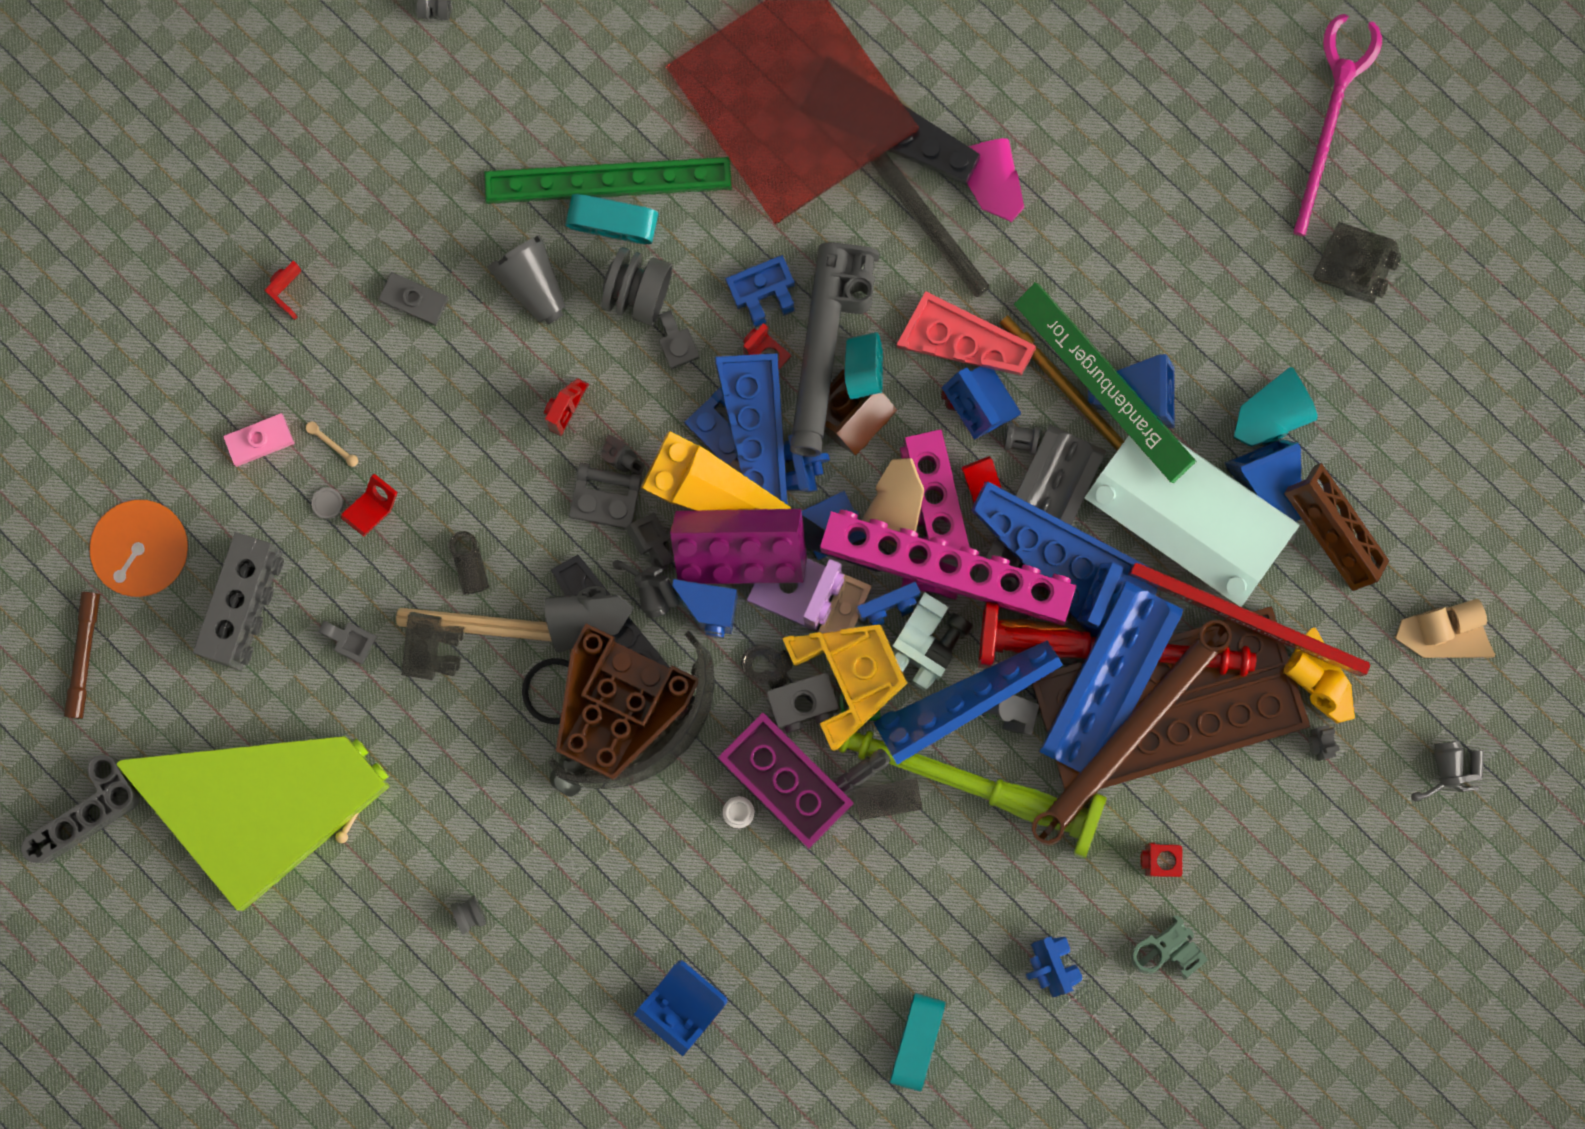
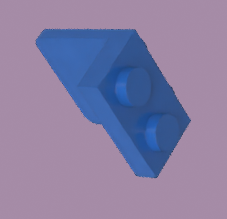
(681, 1007)

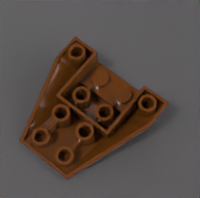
(616, 703)

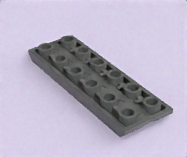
(1054, 484)

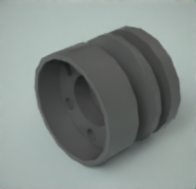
(636, 286)

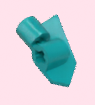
(1275, 411)

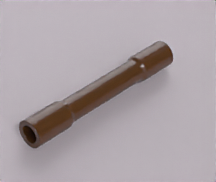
(77, 690)

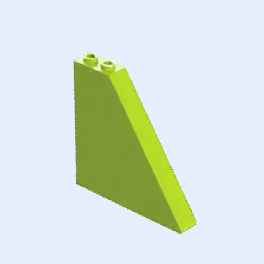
(259, 807)

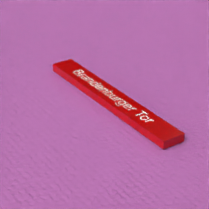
(1250, 620)

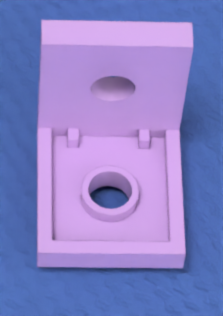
(810, 600)

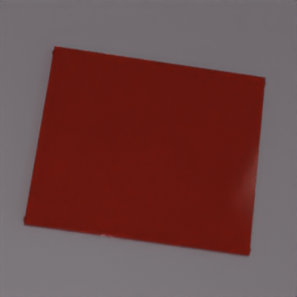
(791, 101)

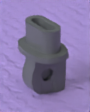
(621, 456)

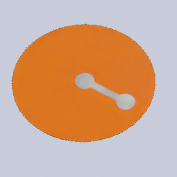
(138, 548)

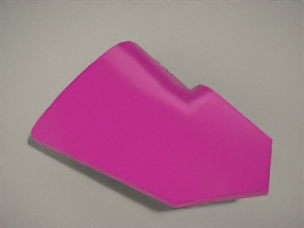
(996, 181)

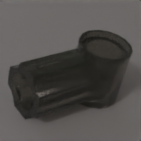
(470, 565)

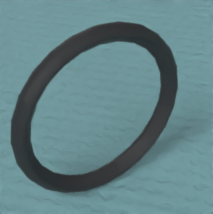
(525, 688)

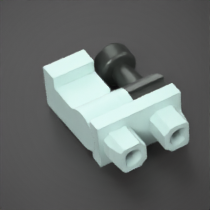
(921, 648)

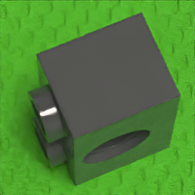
(816, 688)

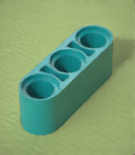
(611, 219)
(864, 365)
(917, 1042)

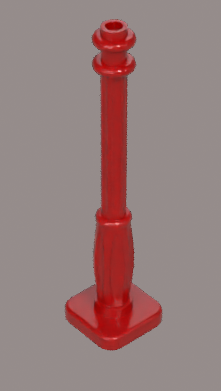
(1077, 644)

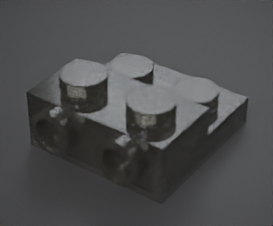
(1358, 262)

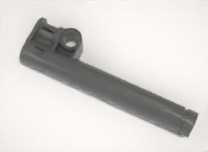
(835, 280)

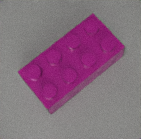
(739, 546)
(785, 781)

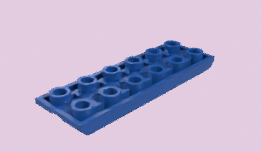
(1112, 676)

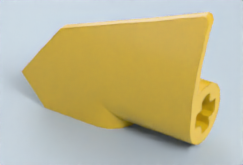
(1325, 682)

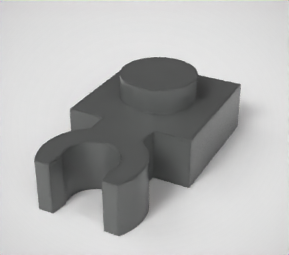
(1323, 742)

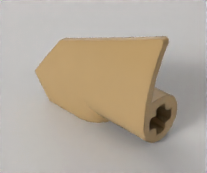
(897, 497)
(1447, 632)

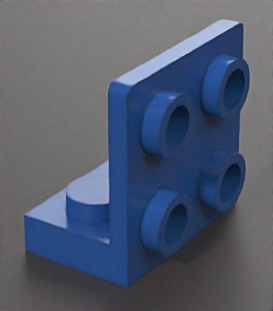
(980, 400)
(1104, 593)

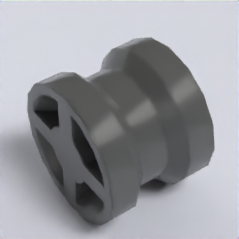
(468, 914)

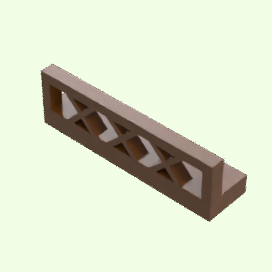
(1336, 531)

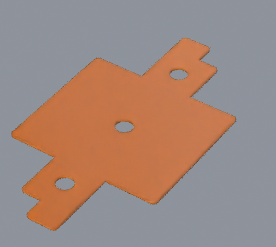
(1033, 624)

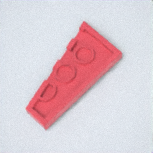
(957, 335)

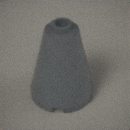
(531, 280)

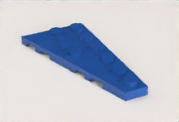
(1047, 542)

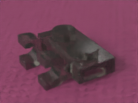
(422, 644)

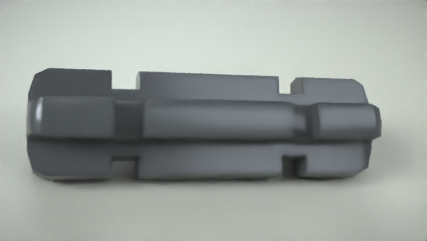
(863, 771)

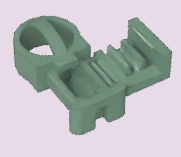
(1175, 946)

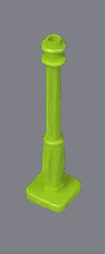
(1013, 798)

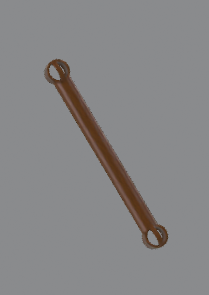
(1131, 732)

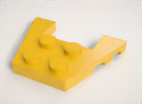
(863, 669)

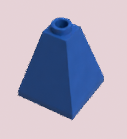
(1154, 384)
(1270, 472)

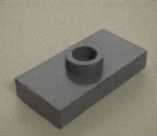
(413, 299)

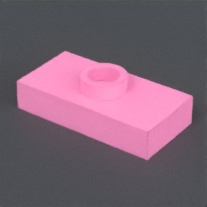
(258, 440)

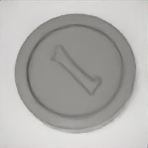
(327, 503)

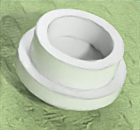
(738, 812)

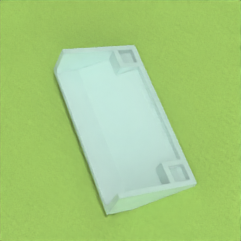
(1198, 521)

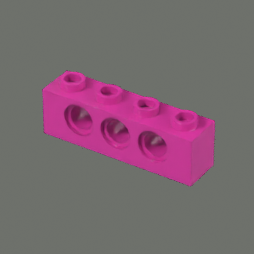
(932, 447)

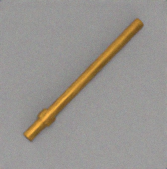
(1066, 386)

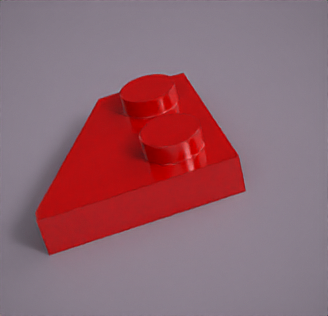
(563, 407)

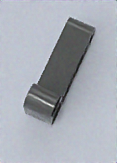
(78, 815)

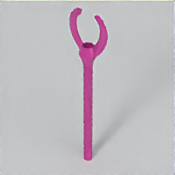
(1343, 73)

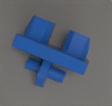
(805, 469)
(1049, 967)

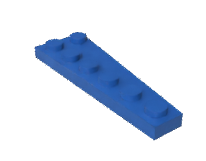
(755, 417)
(943, 712)

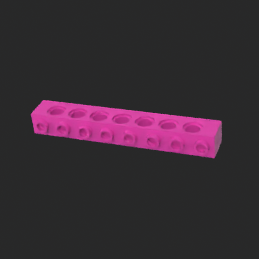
(1053, 609)

